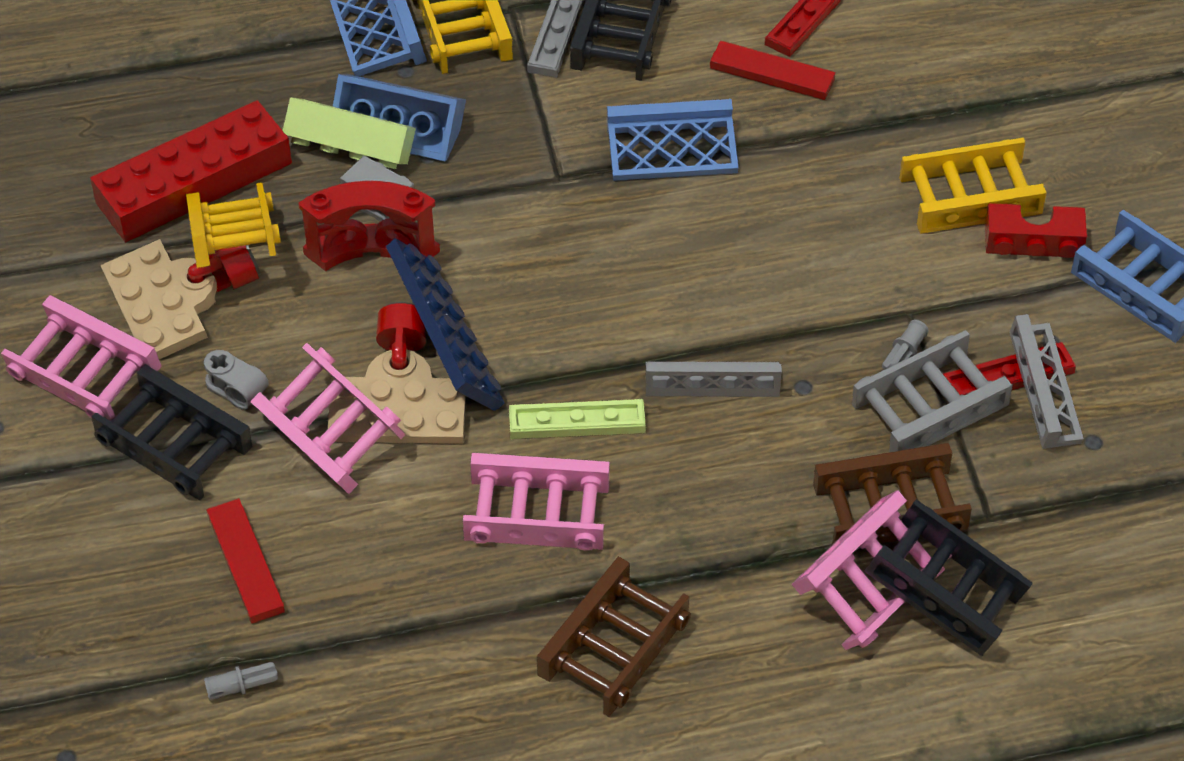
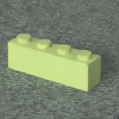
(348, 131)

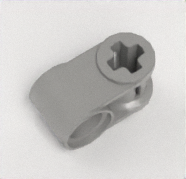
(233, 378)

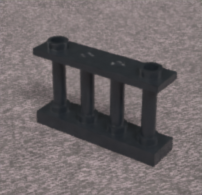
(591, 27)
(177, 403)
(932, 599)

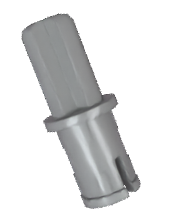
(907, 344)
(239, 680)

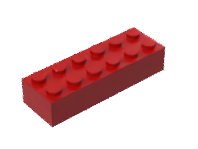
(205, 160)

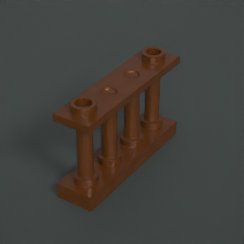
(889, 468)
(598, 607)

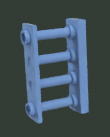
(1120, 284)

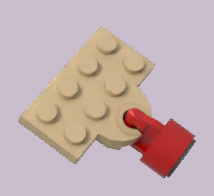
(165, 295)
(404, 383)

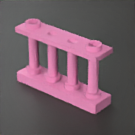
(85, 330)
(319, 447)
(540, 473)
(840, 557)

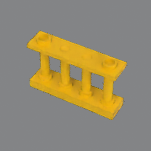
(490, 18)
(970, 209)
(231, 224)

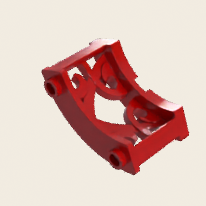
(348, 238)

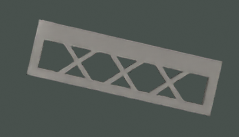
(713, 379)
(1039, 387)

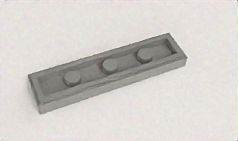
(554, 37)

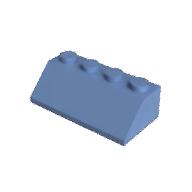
(432, 114)

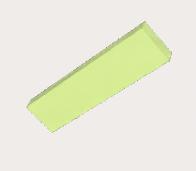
(577, 419)

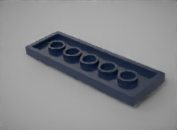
(446, 325)

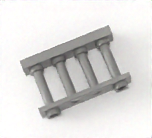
(933, 423)

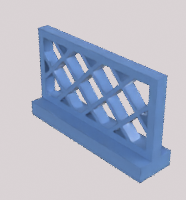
(404, 27)
(670, 119)

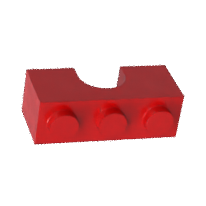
(1011, 234)

